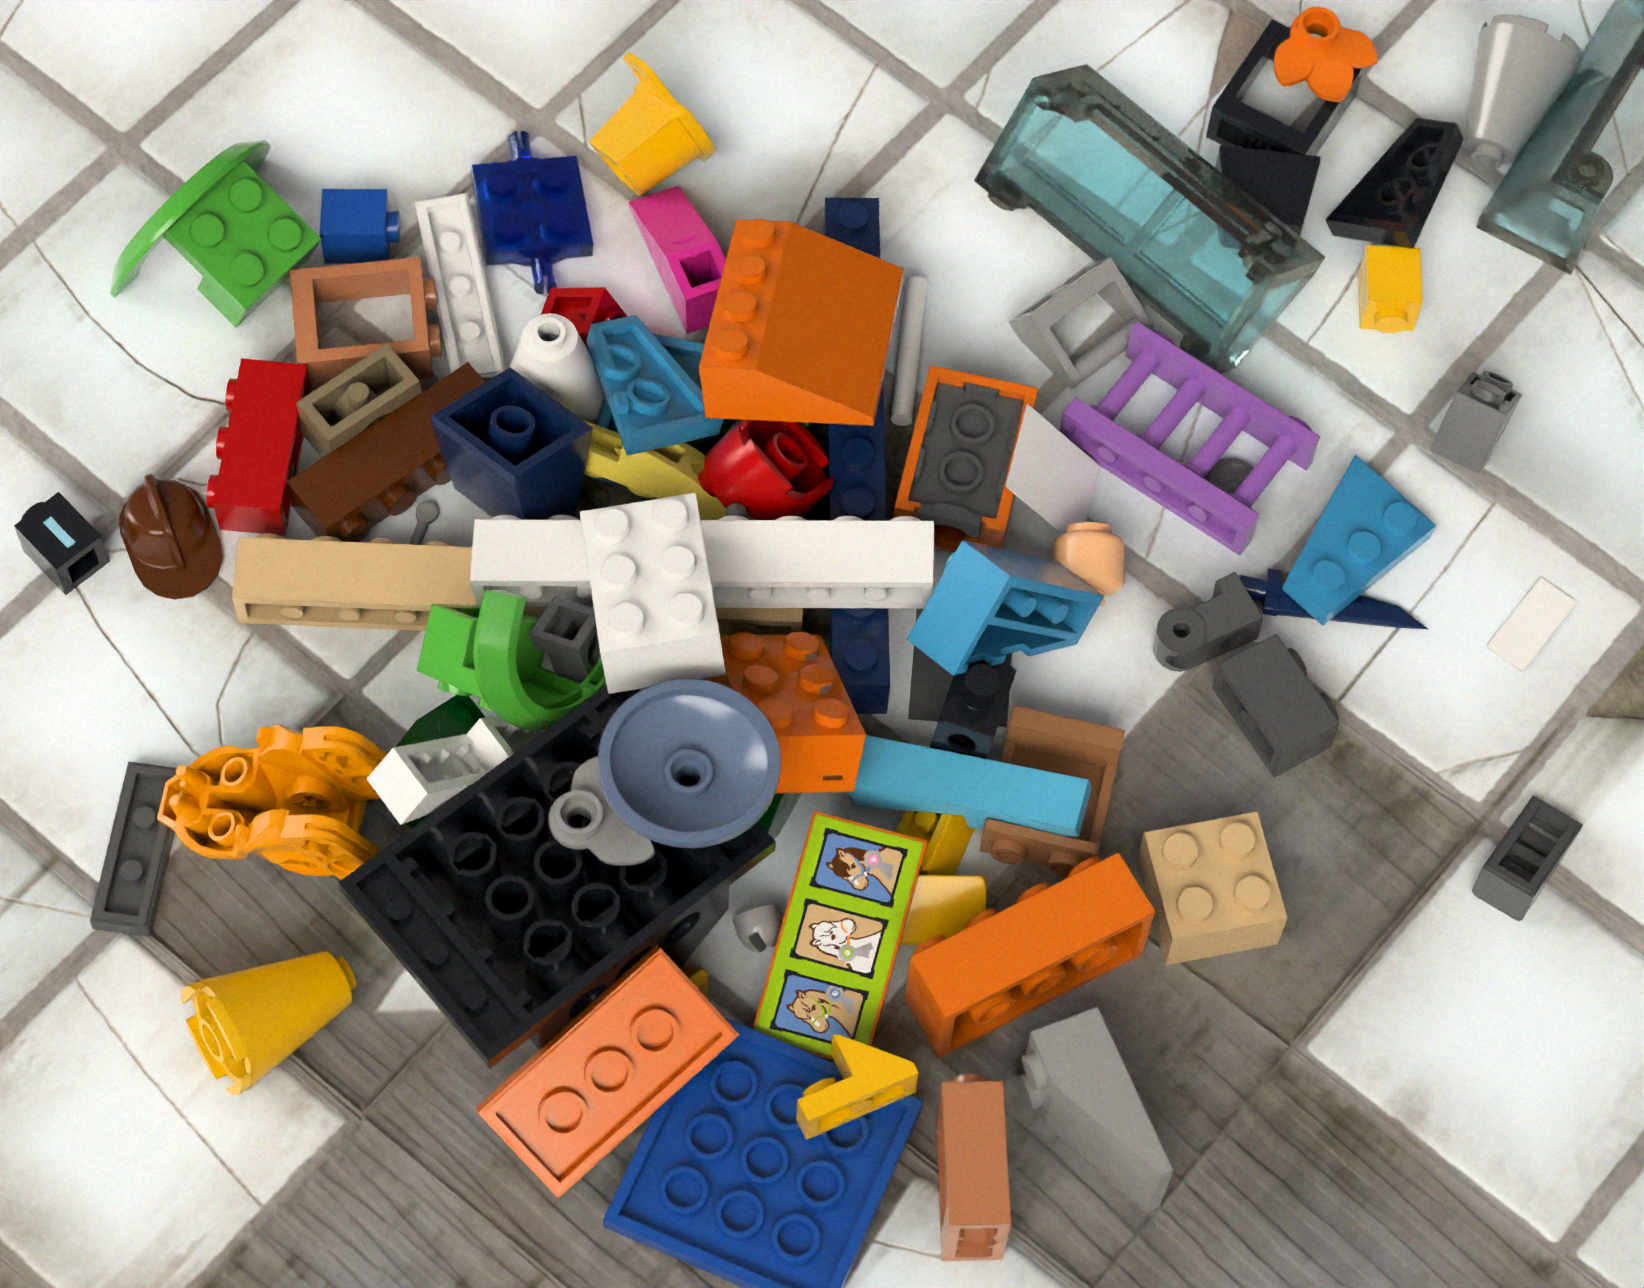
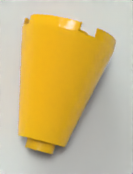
(265, 1013)

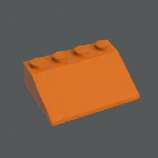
(798, 328)

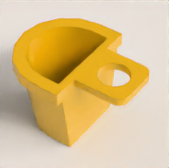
(650, 134)

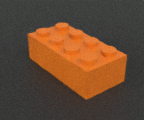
(1027, 953)

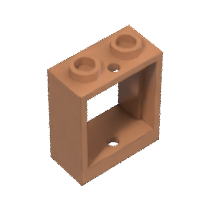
(361, 282)
(972, 1169)

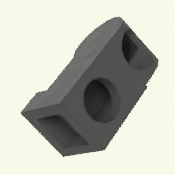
(1208, 630)
(569, 637)

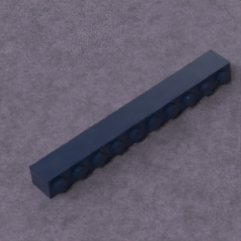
(859, 489)

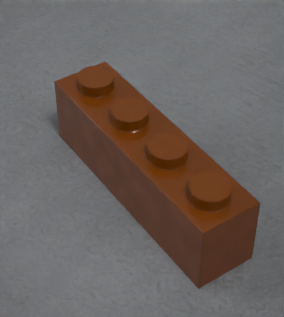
(379, 468)

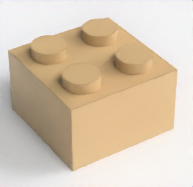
(1211, 888)

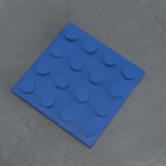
(741, 1188)

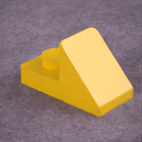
(868, 1083)

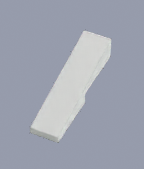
(430, 773)

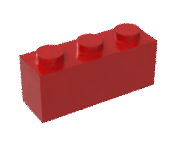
(259, 447)

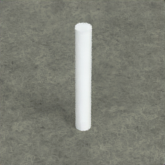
(909, 351)

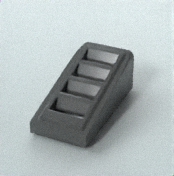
(1507, 885)

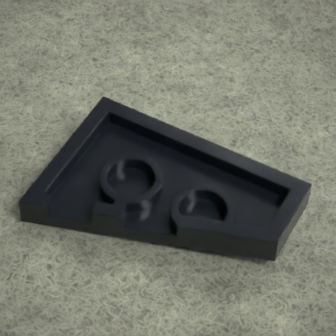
(1400, 188)

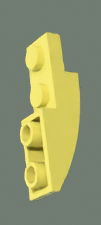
(651, 473)

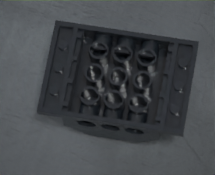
(513, 923)

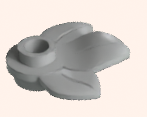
(606, 834)

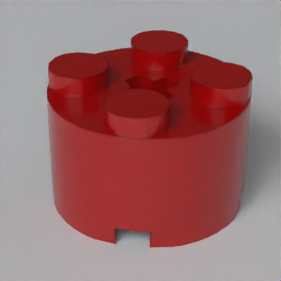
(767, 468)

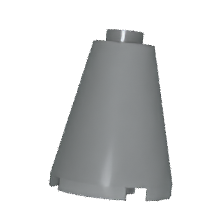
(1515, 85)

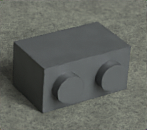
(1276, 704)

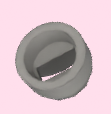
(758, 927)

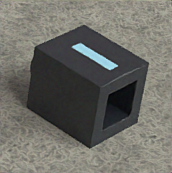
(61, 542)

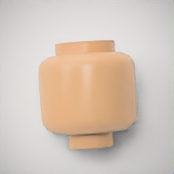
(1093, 555)

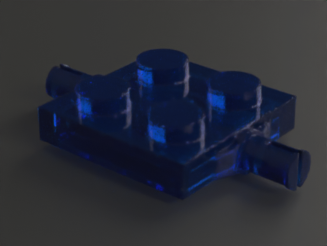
(531, 211)

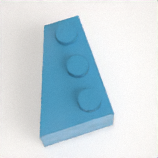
(1001, 605)

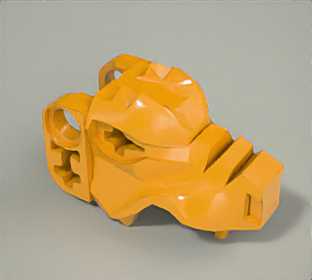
(285, 801)

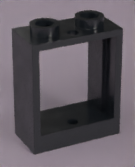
(1242, 126)

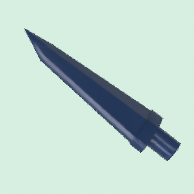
(1360, 611)

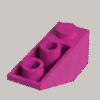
(682, 252)

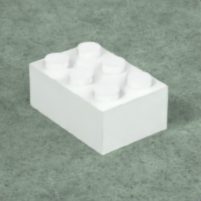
(652, 593)

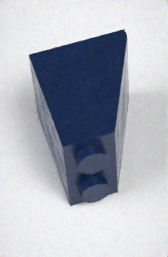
(514, 449)

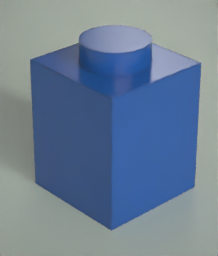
(357, 225)

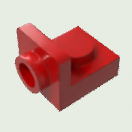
(583, 307)

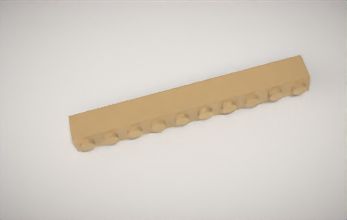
(390, 586)

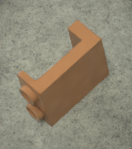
(1065, 748)

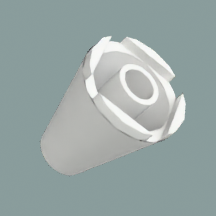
(560, 365)

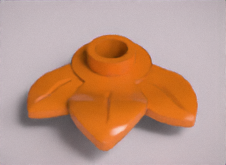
(1324, 60)

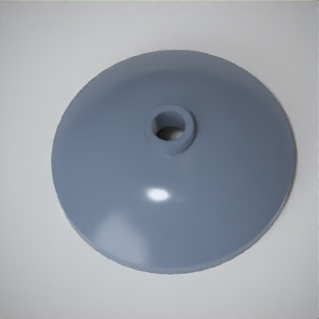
(693, 732)

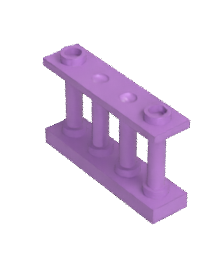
(1183, 486)

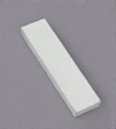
(460, 285)

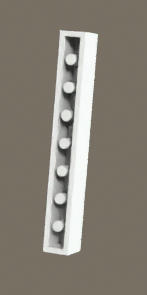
(748, 561)

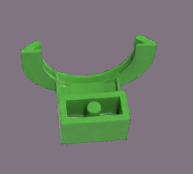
(228, 231)
(492, 657)

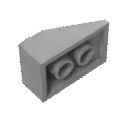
(1093, 1106)

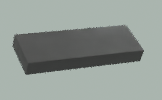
(135, 855)

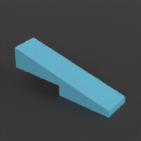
(978, 788)

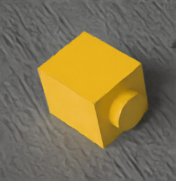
(1390, 288)

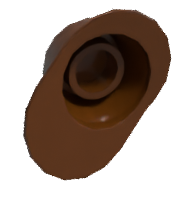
(170, 538)

